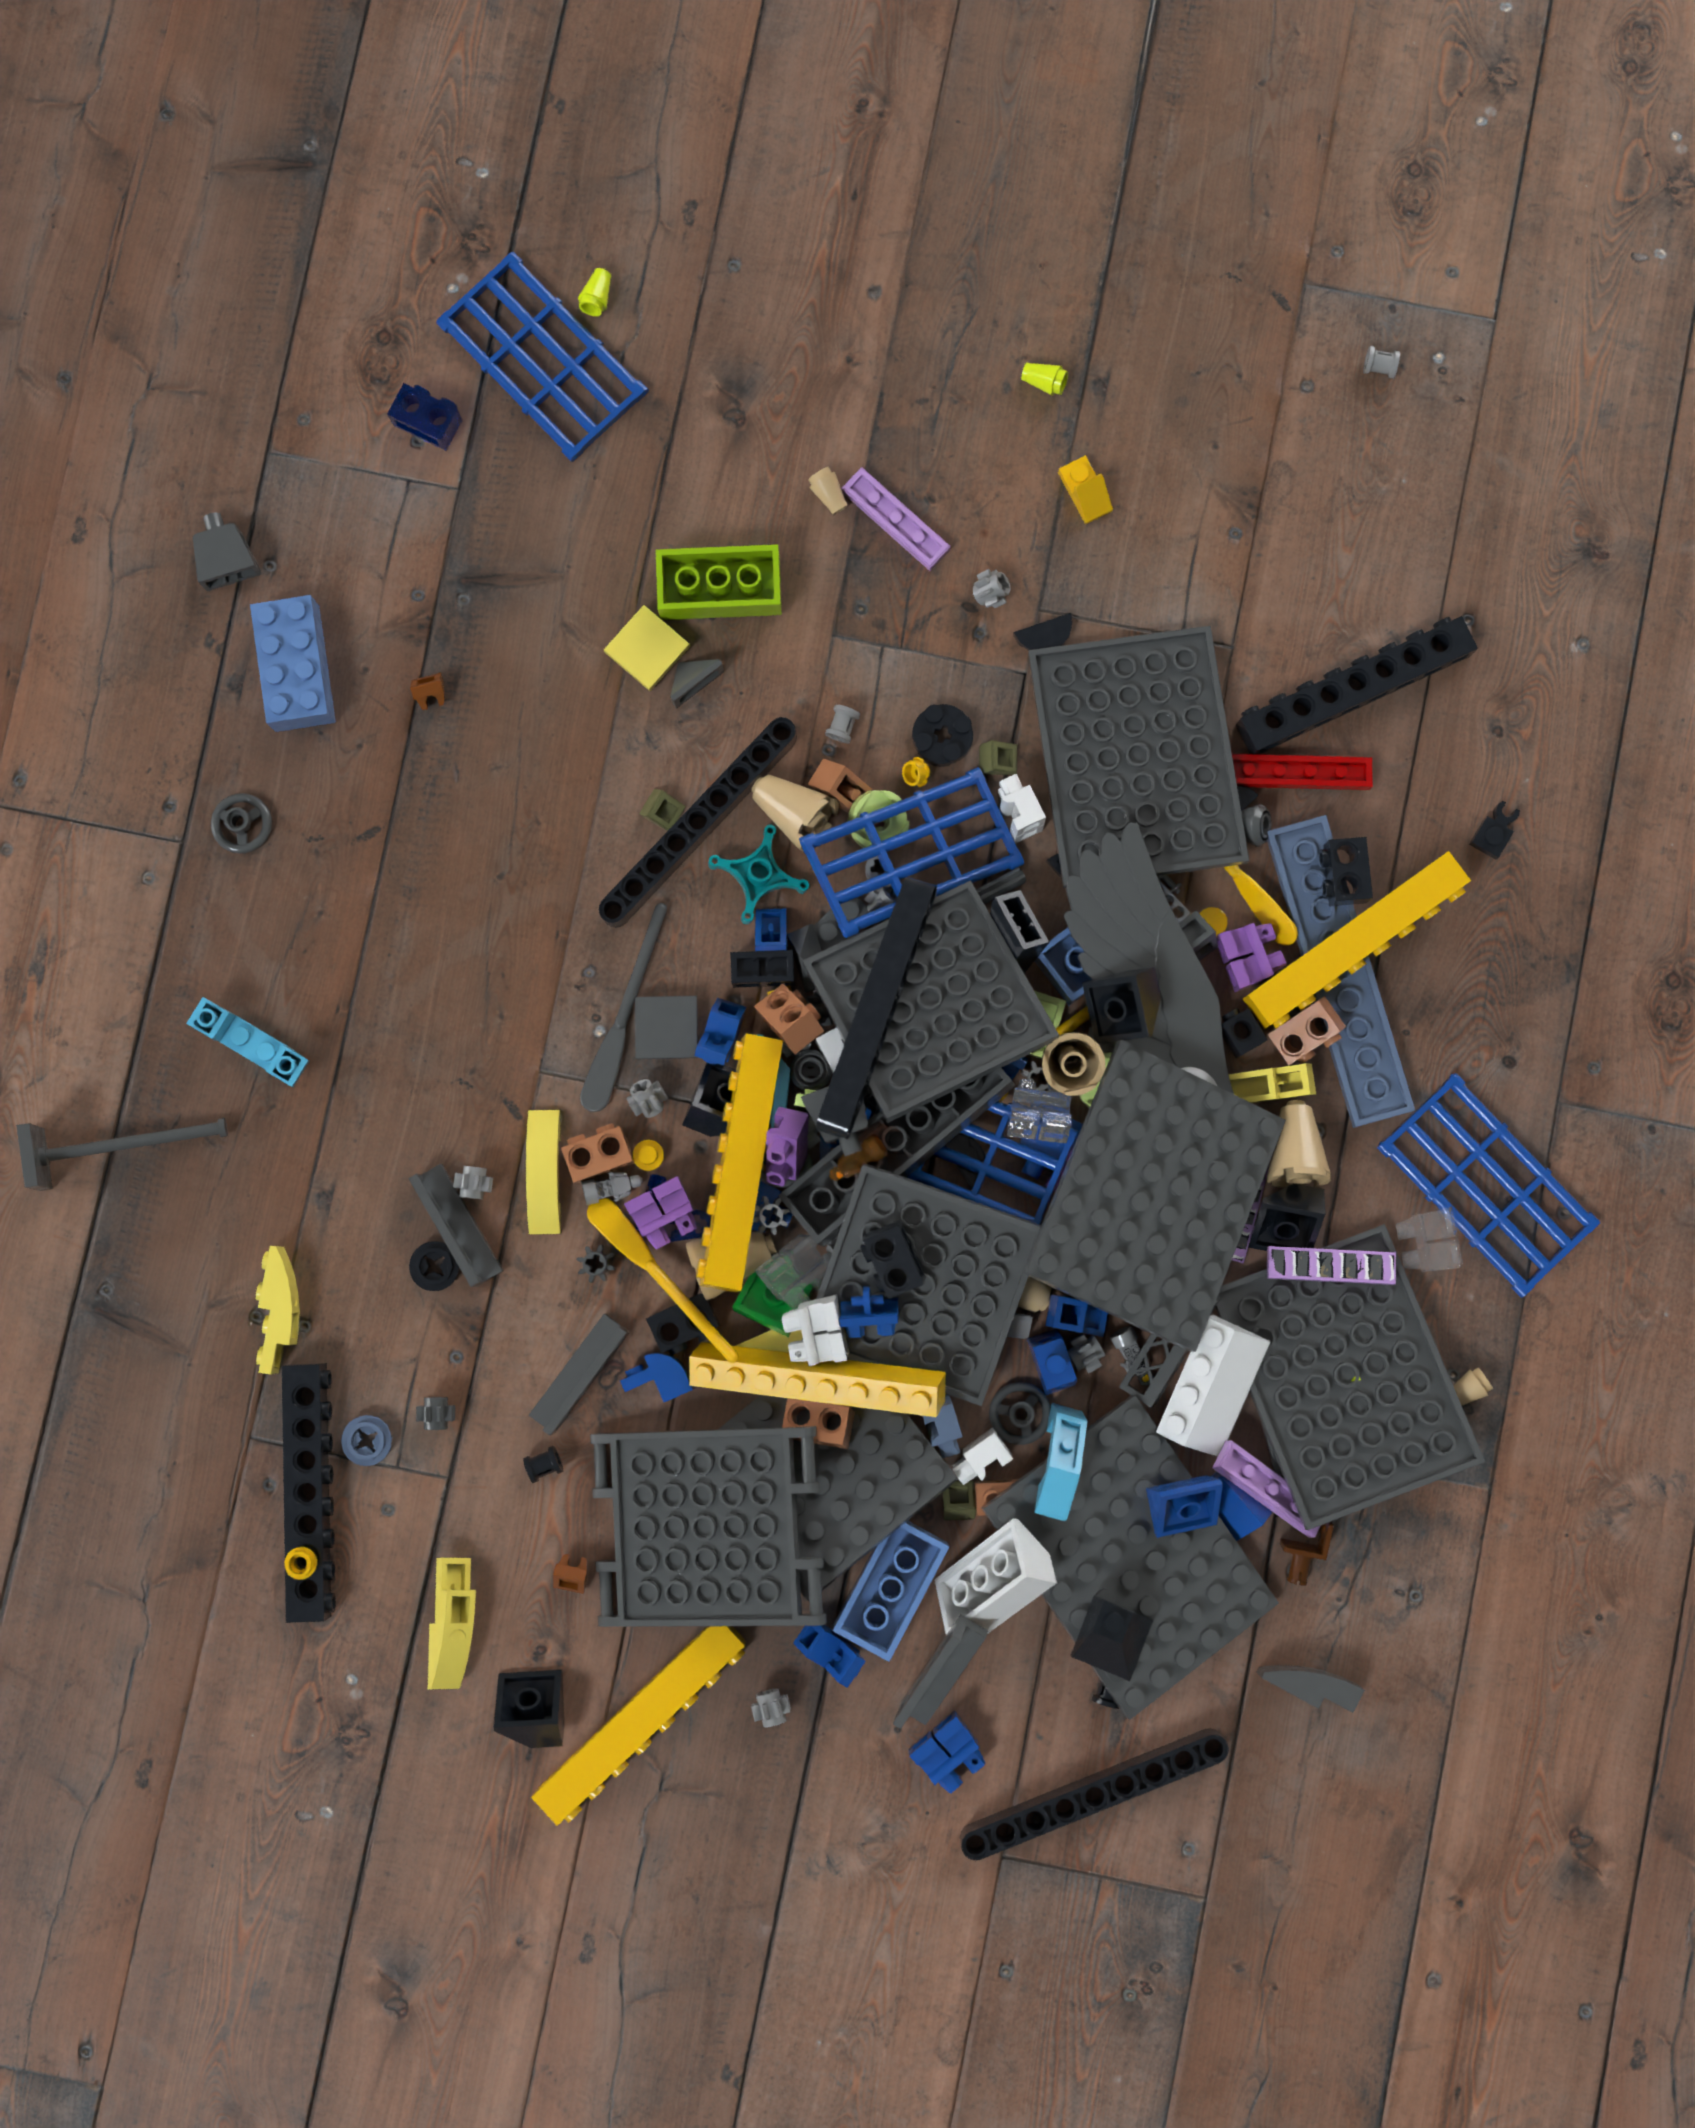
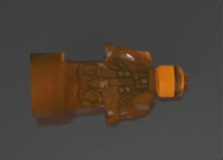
(872, 1151)

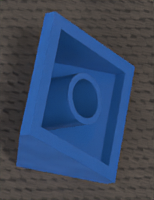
(1185, 1505)
(1239, 1510)

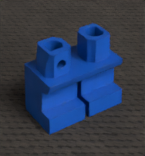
(939, 1763)

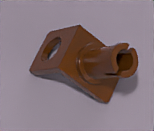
(1305, 1552)

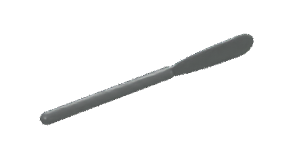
(606, 1064)

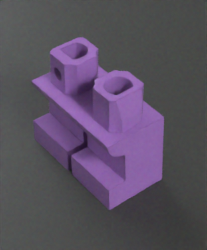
(1246, 942)
(786, 1146)
(650, 1218)

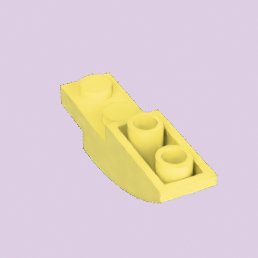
(281, 1297)
(453, 1625)

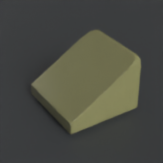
(998, 758)
(662, 809)
(959, 1501)

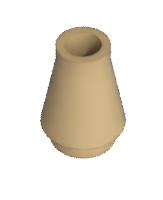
(828, 490)
(1472, 1386)

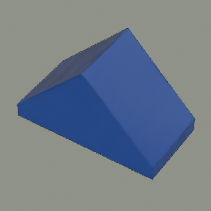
(771, 930)

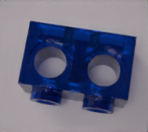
(421, 421)

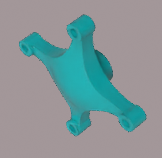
(758, 874)

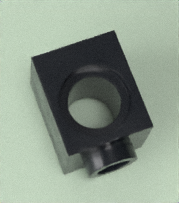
(1255, 1034)

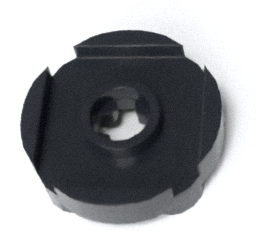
(936, 718)

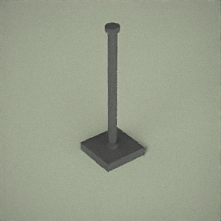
(37, 1156)

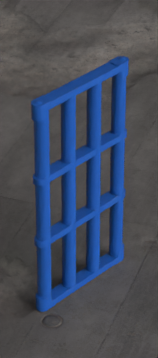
(534, 327)
(931, 827)
(985, 1168)
(1519, 1195)

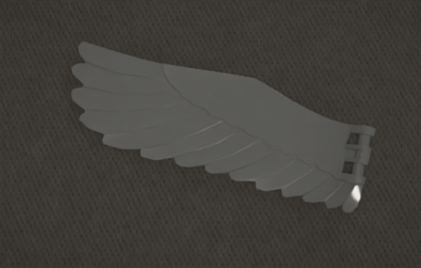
(1128, 925)

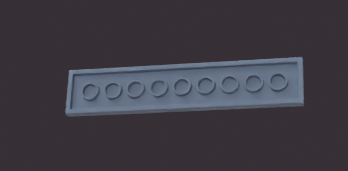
(1367, 1052)

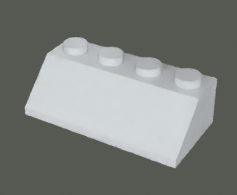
(1213, 1387)
(995, 1578)

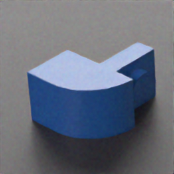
(720, 1032)
(1075, 1316)
(667, 1372)
(831, 1652)

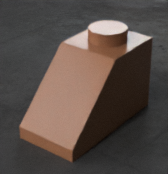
(838, 783)

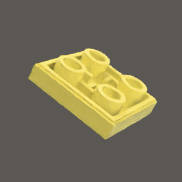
(647, 648)

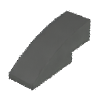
(1313, 1685)

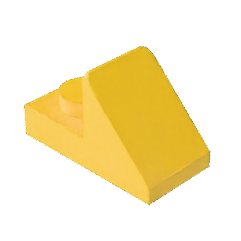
(1086, 489)

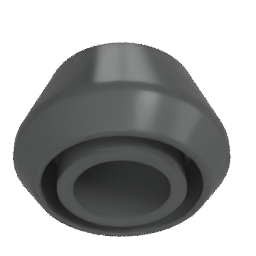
(1256, 824)
(799, 1070)

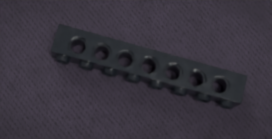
(1451, 634)
(295, 1378)

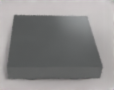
(666, 1027)

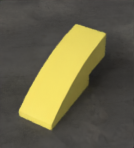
(1274, 1083)

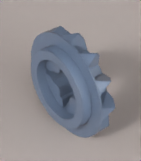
(352, 1437)

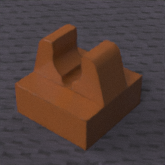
(427, 686)
(570, 1578)

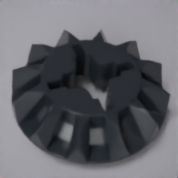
(419, 1266)

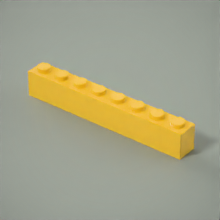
(1356, 940)
(740, 1164)
(828, 1382)
(637, 1721)

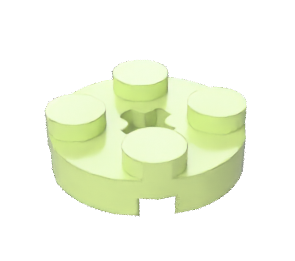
(872, 801)

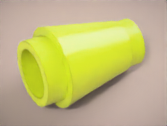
(595, 294)
(1045, 377)

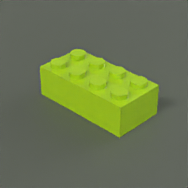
(718, 582)

